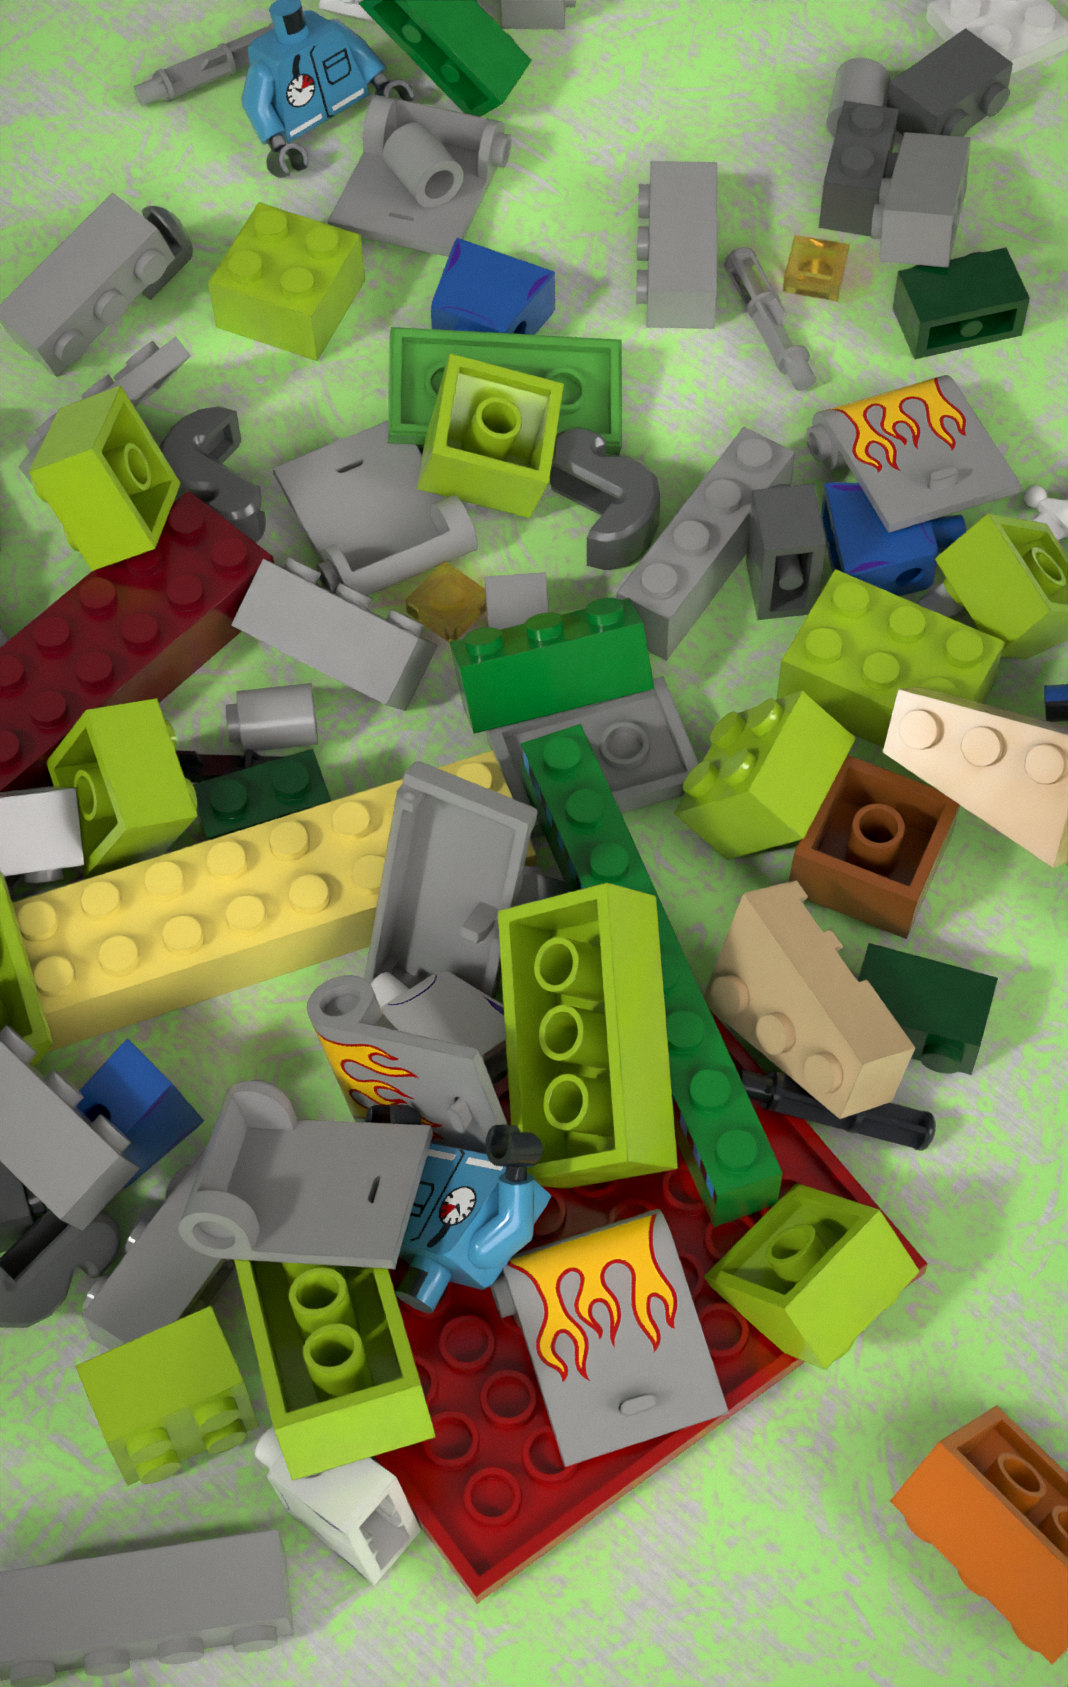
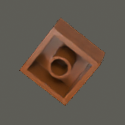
(875, 846)

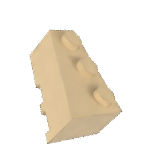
(989, 762)
(803, 1005)

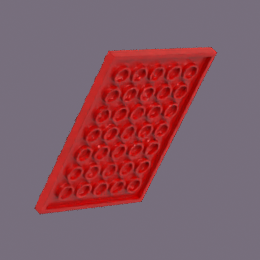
(493, 1475)

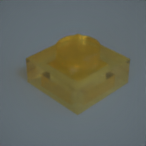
(816, 268)
(447, 602)

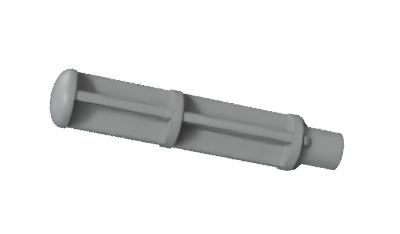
(198, 70)
(768, 316)

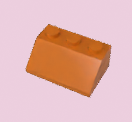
(1001, 1521)

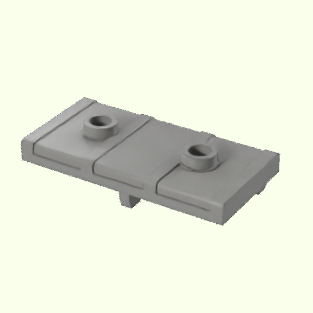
(445, 876)

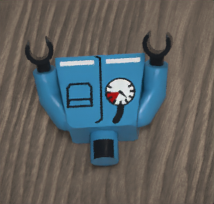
(306, 76)
(467, 1210)

